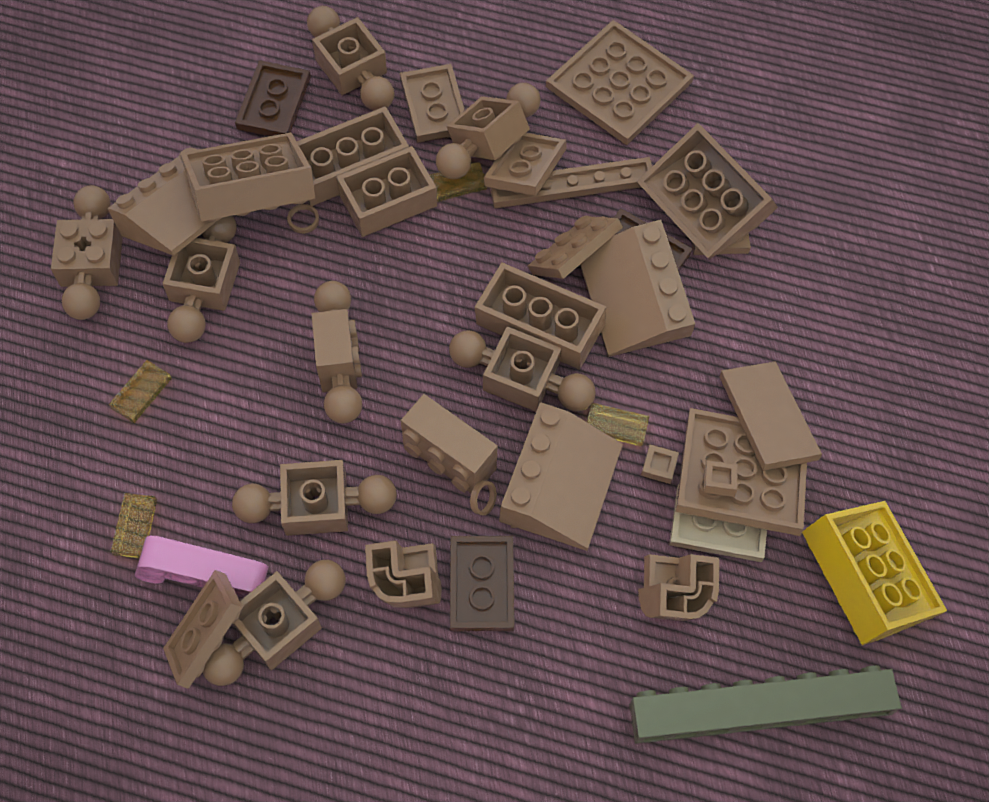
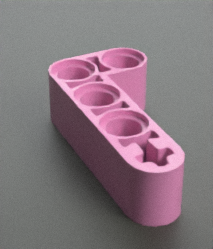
(194, 565)

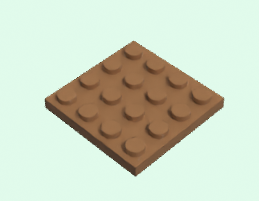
(619, 82)
(763, 498)

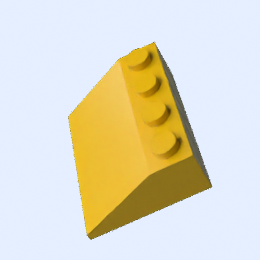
(873, 571)

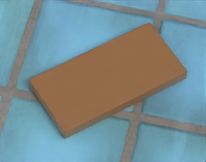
(770, 416)

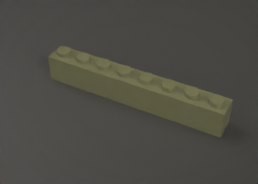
(763, 705)

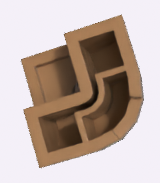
(403, 575)
(679, 586)

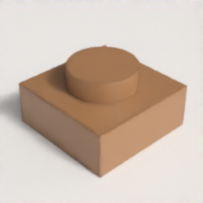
(660, 464)
(720, 478)

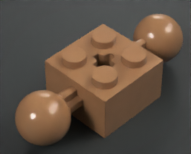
(350, 57)
(487, 129)
(86, 253)
(201, 277)
(337, 352)
(522, 369)
(295, 501)
(295, 626)

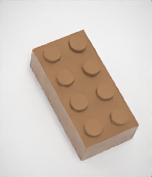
(348, 148)
(541, 311)

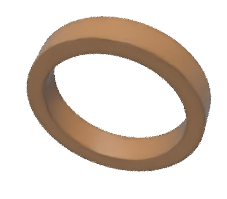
(303, 207)
(474, 495)

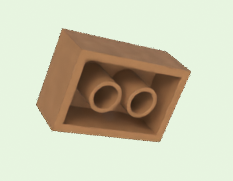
(387, 191)
(448, 444)

